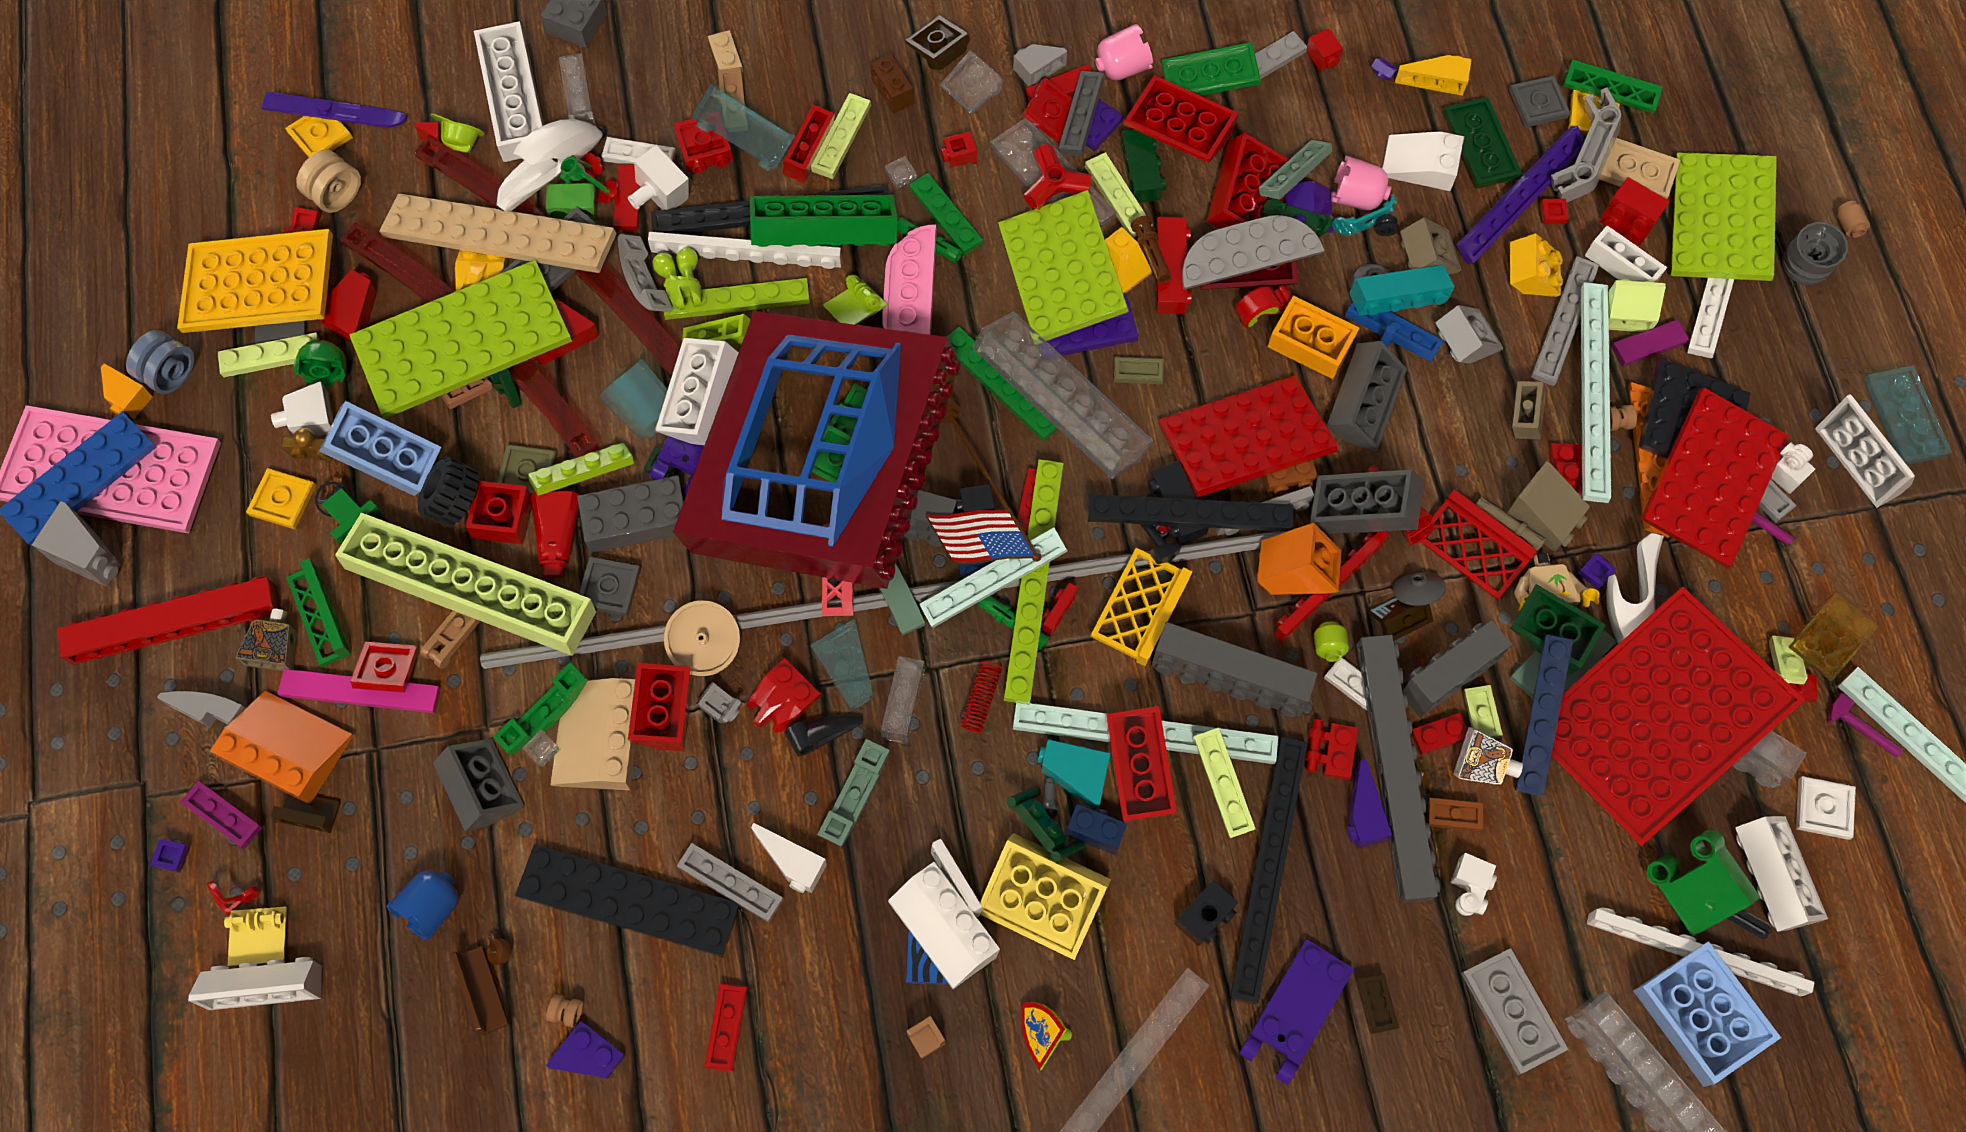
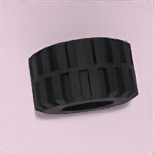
(448, 491)

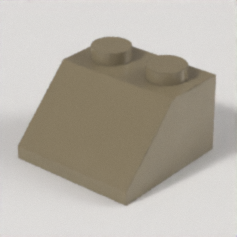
(1429, 246)

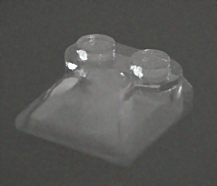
(972, 82)

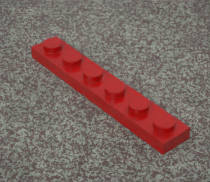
(1305, 608)

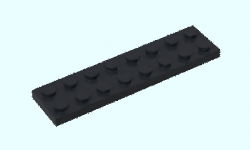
(628, 900)

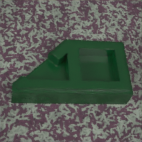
(504, 384)

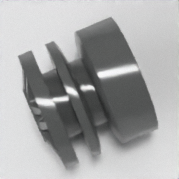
(1814, 253)

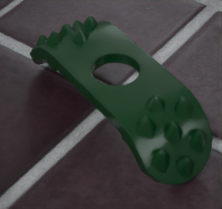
(1317, 222)

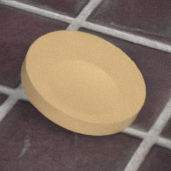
(702, 637)

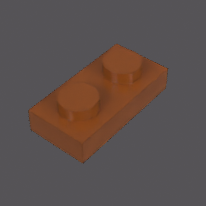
(1455, 814)

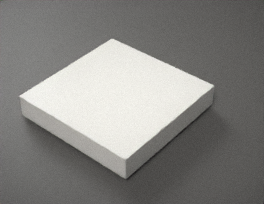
(1825, 808)

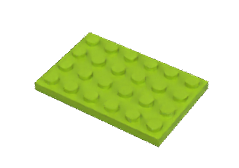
(1724, 216)
(1063, 267)

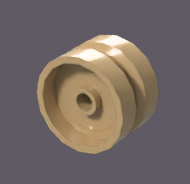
(328, 181)

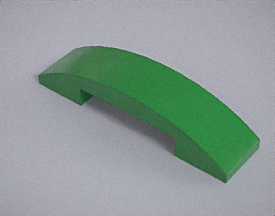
(545, 712)

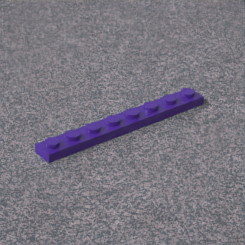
(1520, 195)

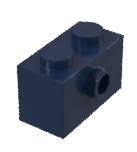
(1096, 829)

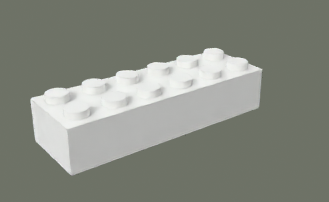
(509, 85)

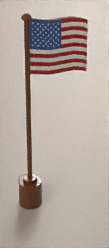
(981, 533)

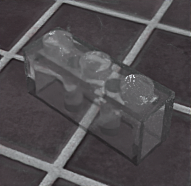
(577, 88)
(902, 700)

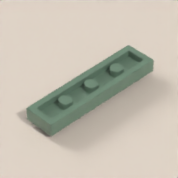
(1295, 169)

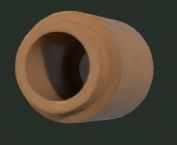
(1853, 219)

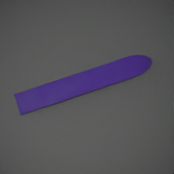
(332, 110)

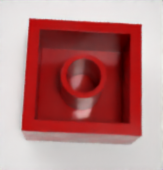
(1634, 211)
(499, 512)

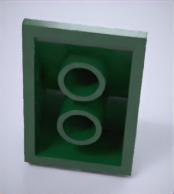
(1550, 615)

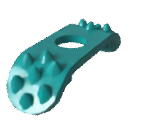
(1352, 226)

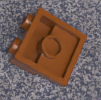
(1291, 478)

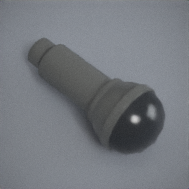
(1049, 798)

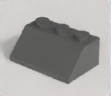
(477, 783)

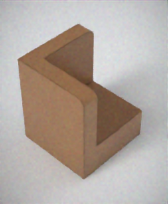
(926, 1037)

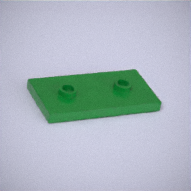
(1214, 69)

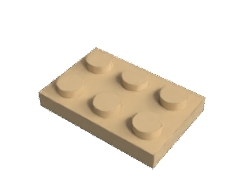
(1641, 164)

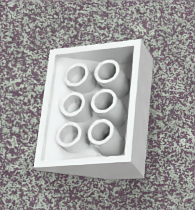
(1865, 452)

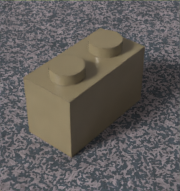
(1529, 410)

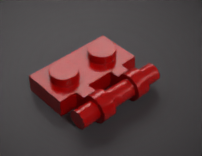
(1339, 753)

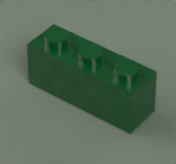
(1142, 166)

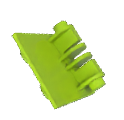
(855, 303)

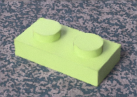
(1787, 661)
(1483, 711)

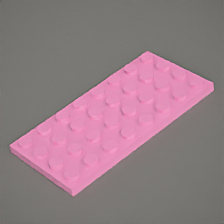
(154, 493)

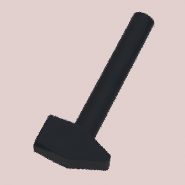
(1163, 552)

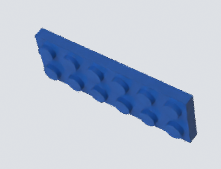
(78, 476)

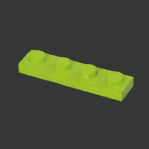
(580, 468)

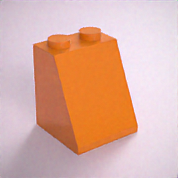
(1299, 562)

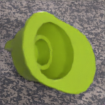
(458, 135)

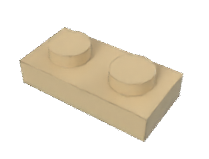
(724, 51)

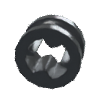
(1386, 225)

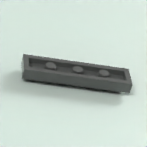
(1081, 113)

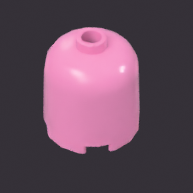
(1124, 54)
(1360, 185)

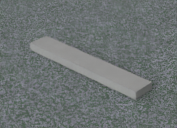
(1563, 323)

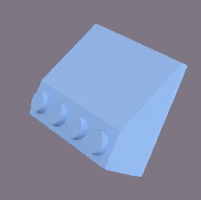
(1707, 1015)

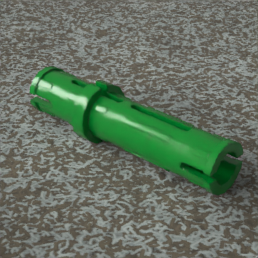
(942, 247)
(989, 605)

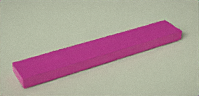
(339, 690)

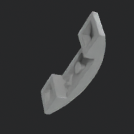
(632, 257)

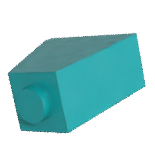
(1076, 770)

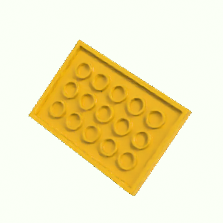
(255, 281)

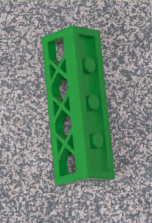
(1623, 88)
(324, 613)

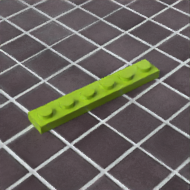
(744, 298)

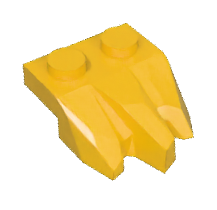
(476, 267)

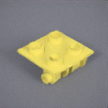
(256, 935)

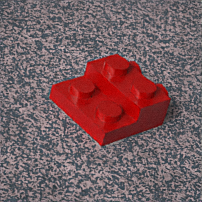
(701, 148)
(1568, 462)

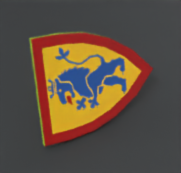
(1042, 1031)

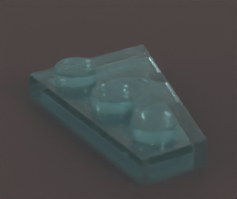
(845, 664)

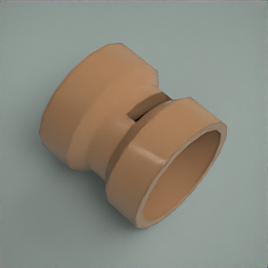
(1623, 417)
(564, 1010)

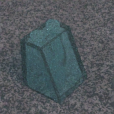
(636, 399)

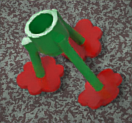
(577, 169)

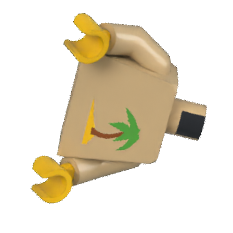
(1555, 580)

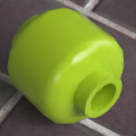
(1331, 641)

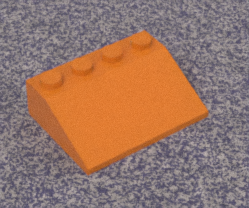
(282, 746)

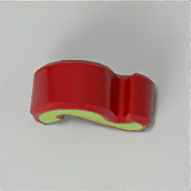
(1261, 302)

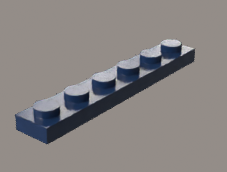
(1544, 714)

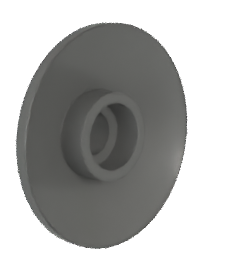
(1419, 588)

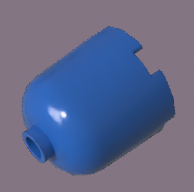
(425, 902)

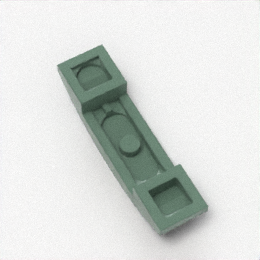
(902, 604)
(855, 793)

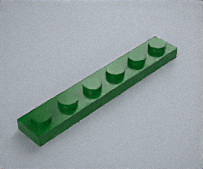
(999, 386)

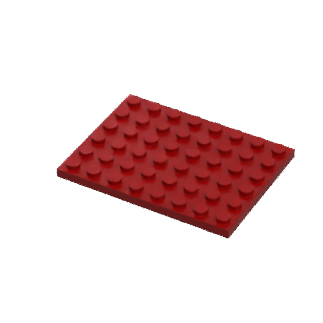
(1667, 715)

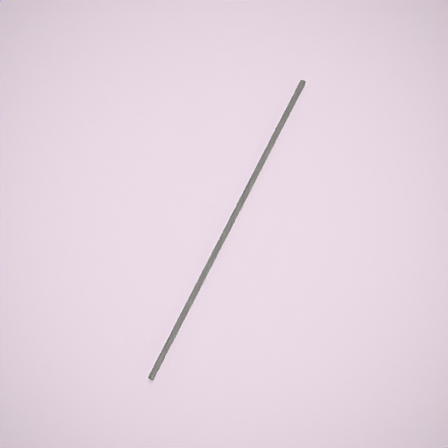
(864, 602)

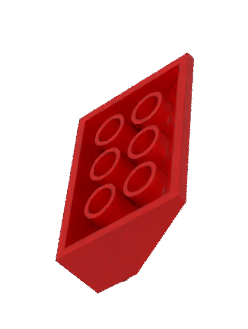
(1182, 119)
(1243, 171)

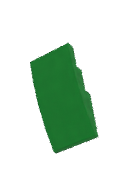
(839, 432)

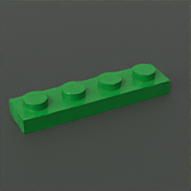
(945, 214)

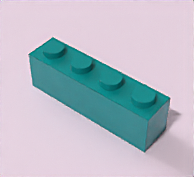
(1401, 290)

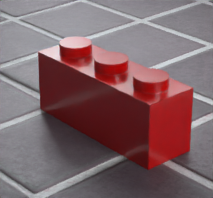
(807, 143)

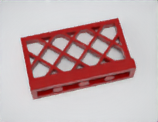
(1492, 530)

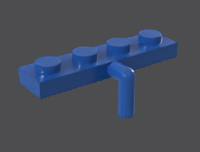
(1399, 331)

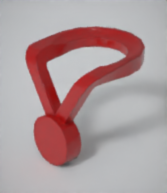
(246, 897)

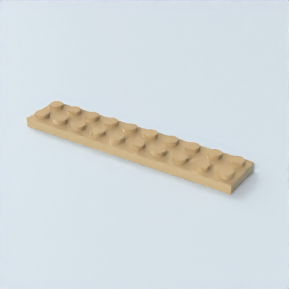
(498, 232)

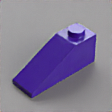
(1366, 817)

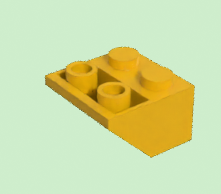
(1535, 267)

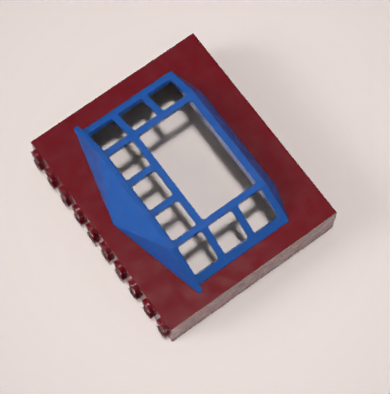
(880, 464)

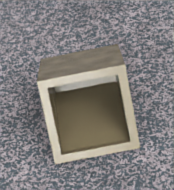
(1550, 507)

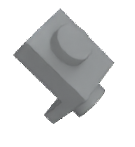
(719, 704)

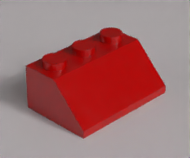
(660, 706)

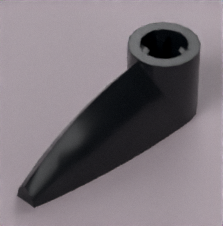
(818, 732)

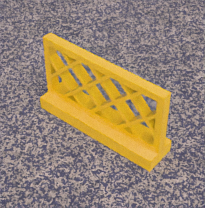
(1157, 621)

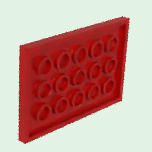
(1247, 436)
(1715, 477)

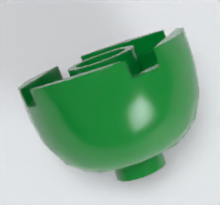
(321, 363)

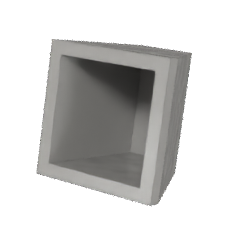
(75, 546)

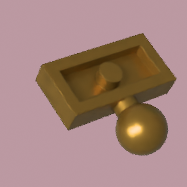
(304, 446)

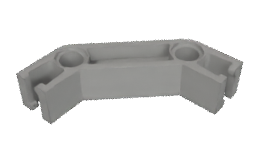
(1594, 150)

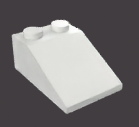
(1424, 158)

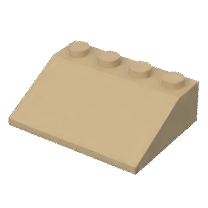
(596, 738)

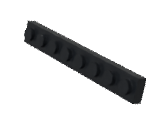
(1190, 512)

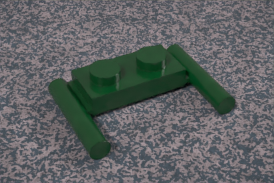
(1042, 826)

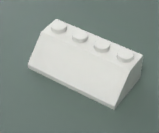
(696, 389)
(1780, 873)
(944, 925)
(258, 984)

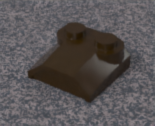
(939, 42)

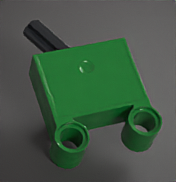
(1710, 890)

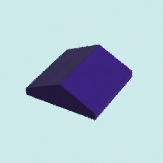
(1310, 197)

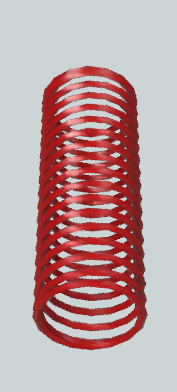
(985, 668)

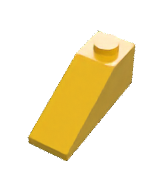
(1440, 74)

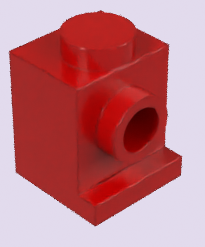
(959, 150)

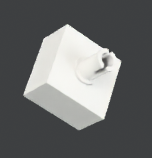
(659, 181)

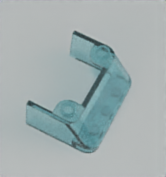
(743, 128)

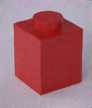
(1324, 49)

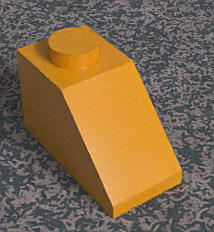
(123, 392)

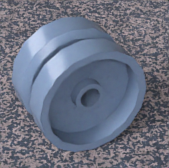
(160, 361)

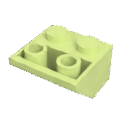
(1634, 305)

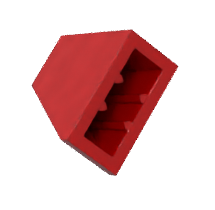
(350, 304)
(579, 328)

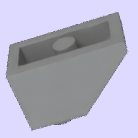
(1038, 62)

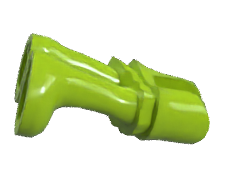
(679, 286)

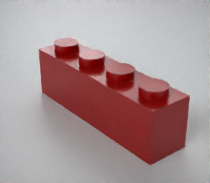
(1173, 245)

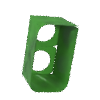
(565, 197)

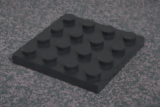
(1671, 400)

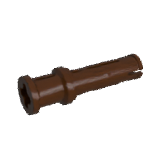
(1148, 241)

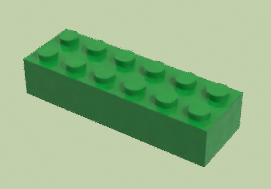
(823, 220)

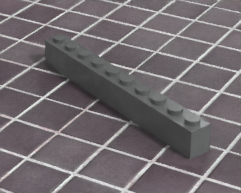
(1396, 769)

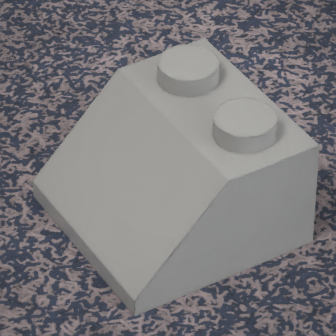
(1468, 334)

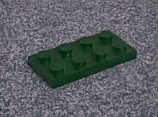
(1484, 142)

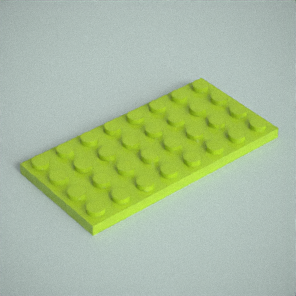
(459, 338)

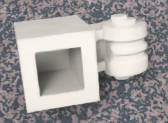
(1793, 466)
(1476, 878)

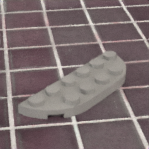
(1248, 249)

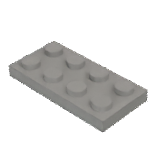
(1514, 1011)

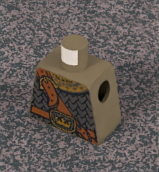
(269, 643)

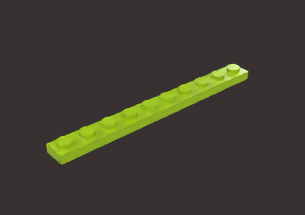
(1032, 588)

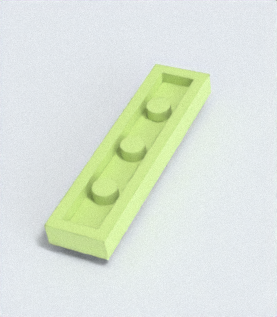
(841, 136)
(1115, 191)
(262, 355)
(1224, 783)

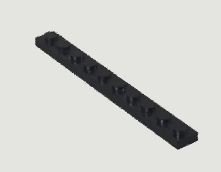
(726, 214)
(1268, 871)

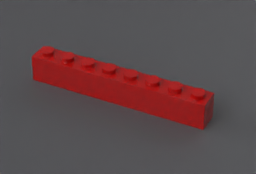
(167, 620)

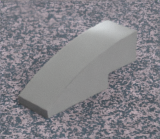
(202, 706)

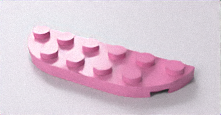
(911, 282)

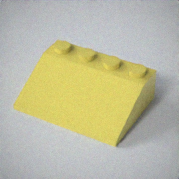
(1043, 897)

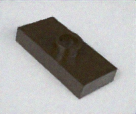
(1377, 1003)

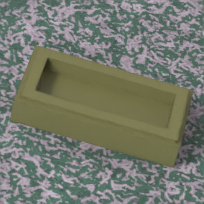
(1138, 370)

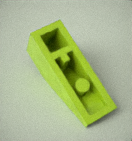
(727, 329)

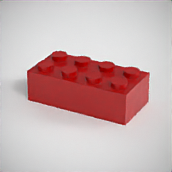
(1140, 763)

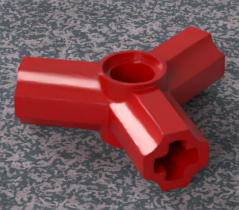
(1051, 168)

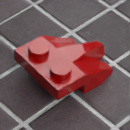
(782, 697)

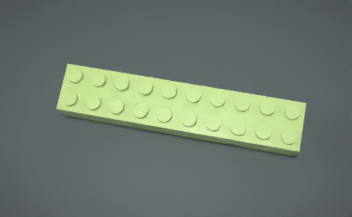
(466, 583)

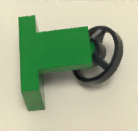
(343, 509)

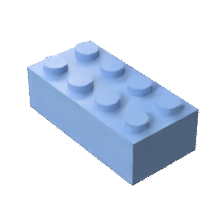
(380, 448)

